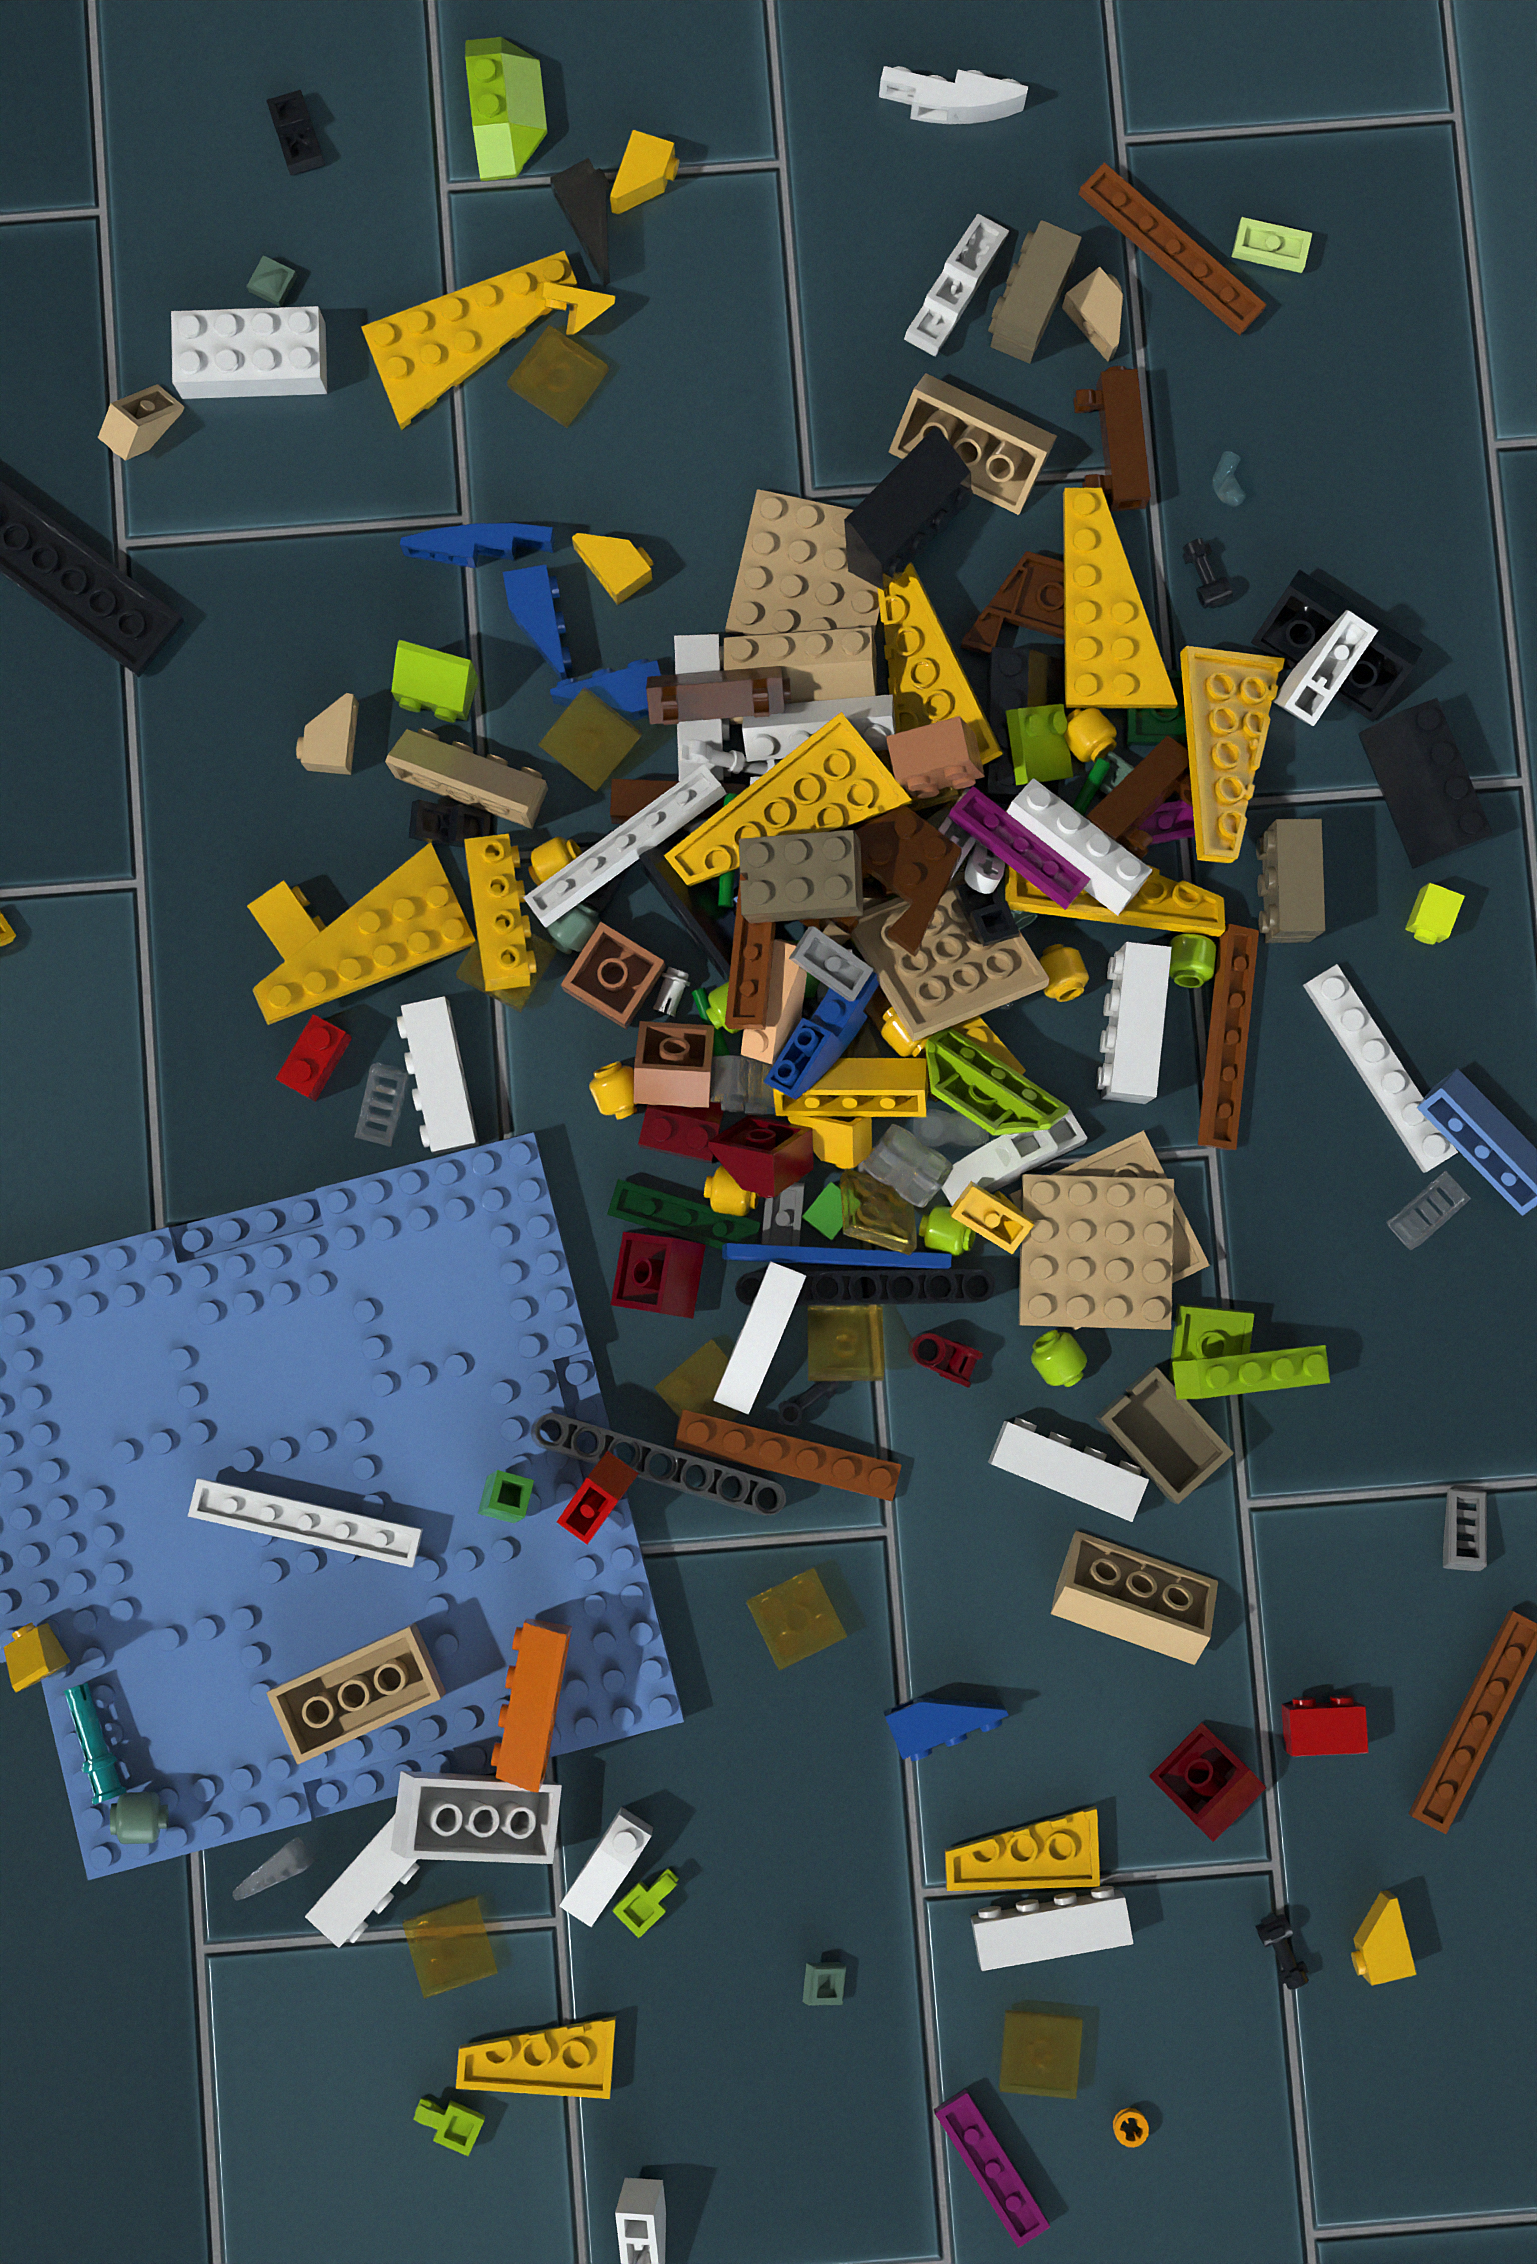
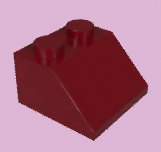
(681, 1130)
(764, 1154)
(658, 1274)
(1207, 1782)

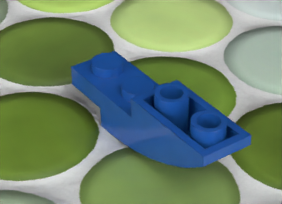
(820, 1041)

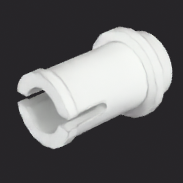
(671, 989)

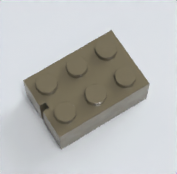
(1033, 290)
(801, 876)
(1291, 881)
(1164, 1435)

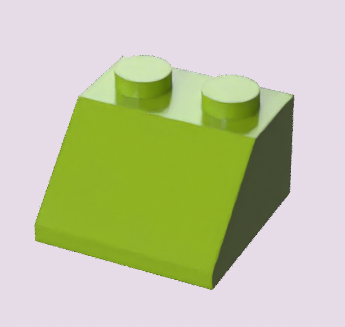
(433, 681)

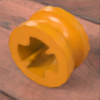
(1137, 2139)

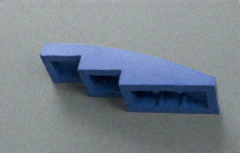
(464, 543)

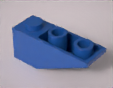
(532, 607)
(620, 689)
(932, 1721)

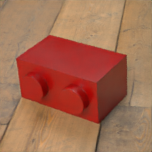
(314, 1057)
(597, 1497)
(1324, 1727)

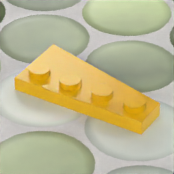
(1039, 1855)
(549, 2061)

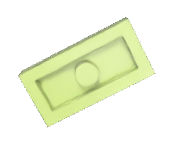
(1271, 245)

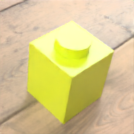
(1434, 913)

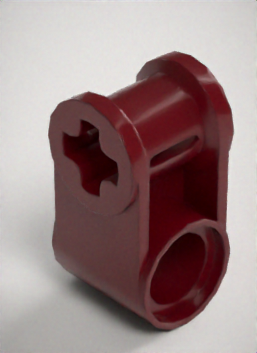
(947, 1358)

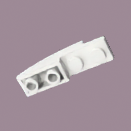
(967, 101)
(1011, 1155)

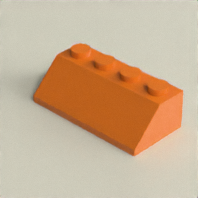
(532, 1704)

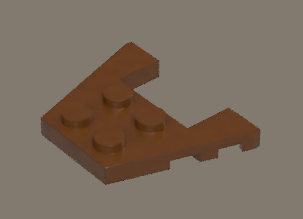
(1027, 598)
(912, 863)

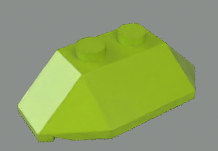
(504, 106)
(987, 1087)

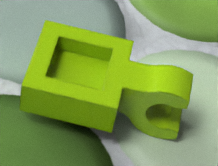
(643, 1905)
(455, 2126)

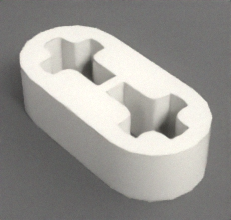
(983, 869)

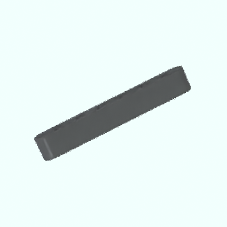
(677, 1465)

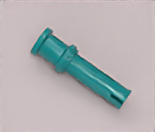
(98, 1761)

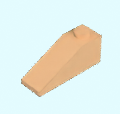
(784, 1007)

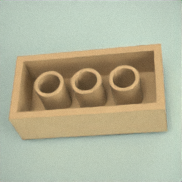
(356, 1693)

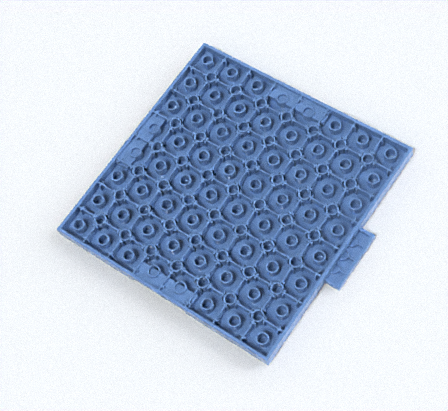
(338, 1355)

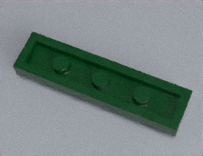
(680, 1216)

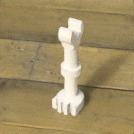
(733, 761)

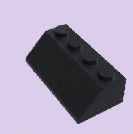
(907, 510)
(1307, 613)
(1016, 681)
(1425, 783)
(694, 907)

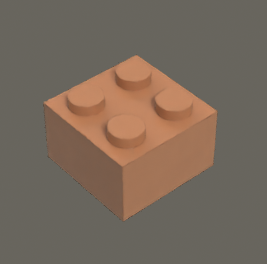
(935, 757)
(613, 975)
(673, 1064)

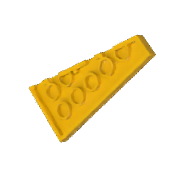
(454, 335)
(1106, 628)
(923, 666)
(1226, 735)
(814, 789)
(1157, 905)
(384, 934)

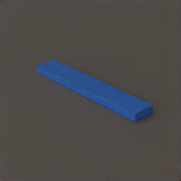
(835, 1256)

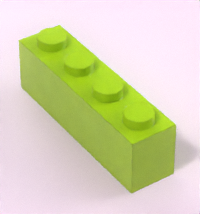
(1250, 1372)

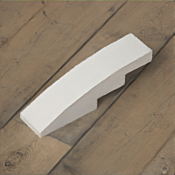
(956, 284)
(759, 1337)

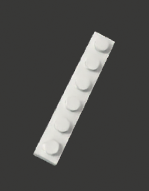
(624, 845)
(1378, 1067)
(305, 1522)

